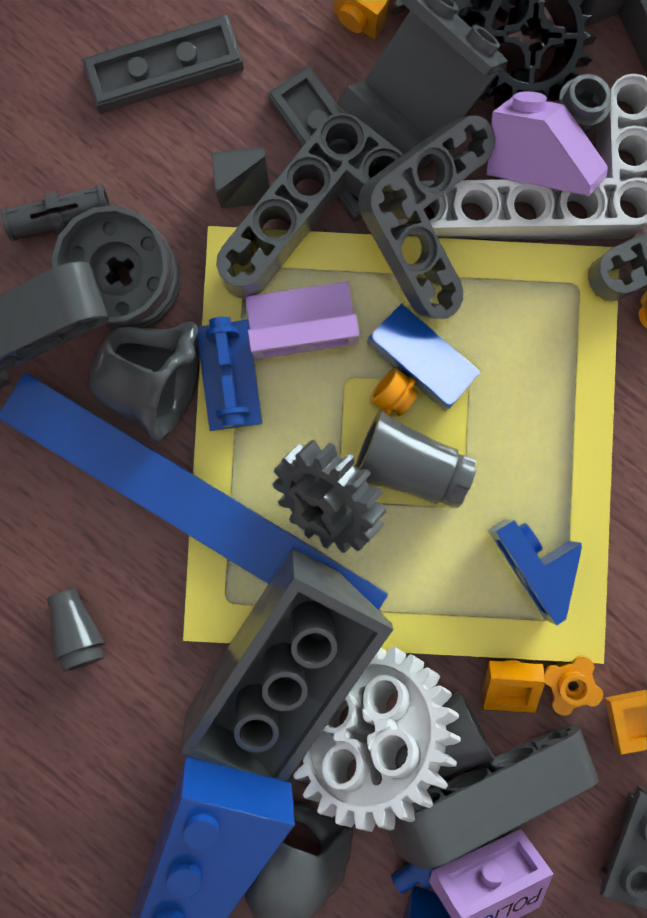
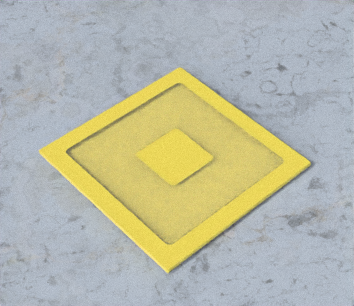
(529, 419)

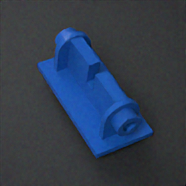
(228, 374)

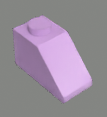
(543, 146)

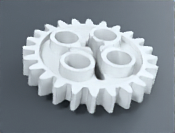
(374, 739)

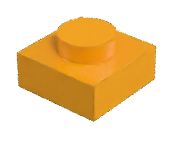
(362, 15)
(512, 686)
(628, 721)

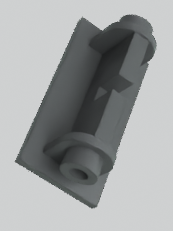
(627, 864)

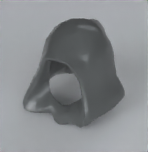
(147, 375)
(298, 882)

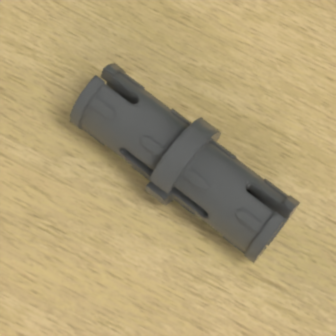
(24, 219)

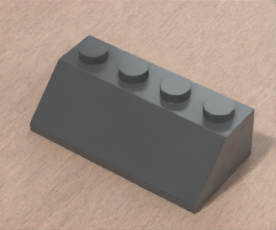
(285, 671)

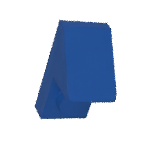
(547, 579)

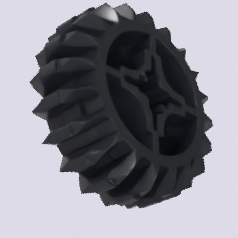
(529, 16)

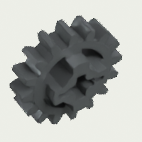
(329, 496)

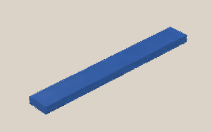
(160, 484)

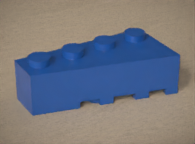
(213, 841)

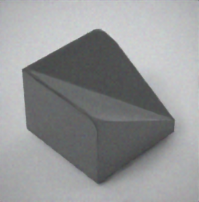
(240, 176)

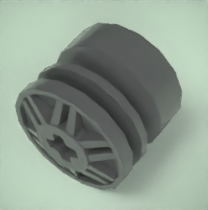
(118, 238)

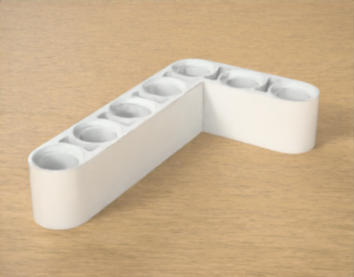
(553, 219)

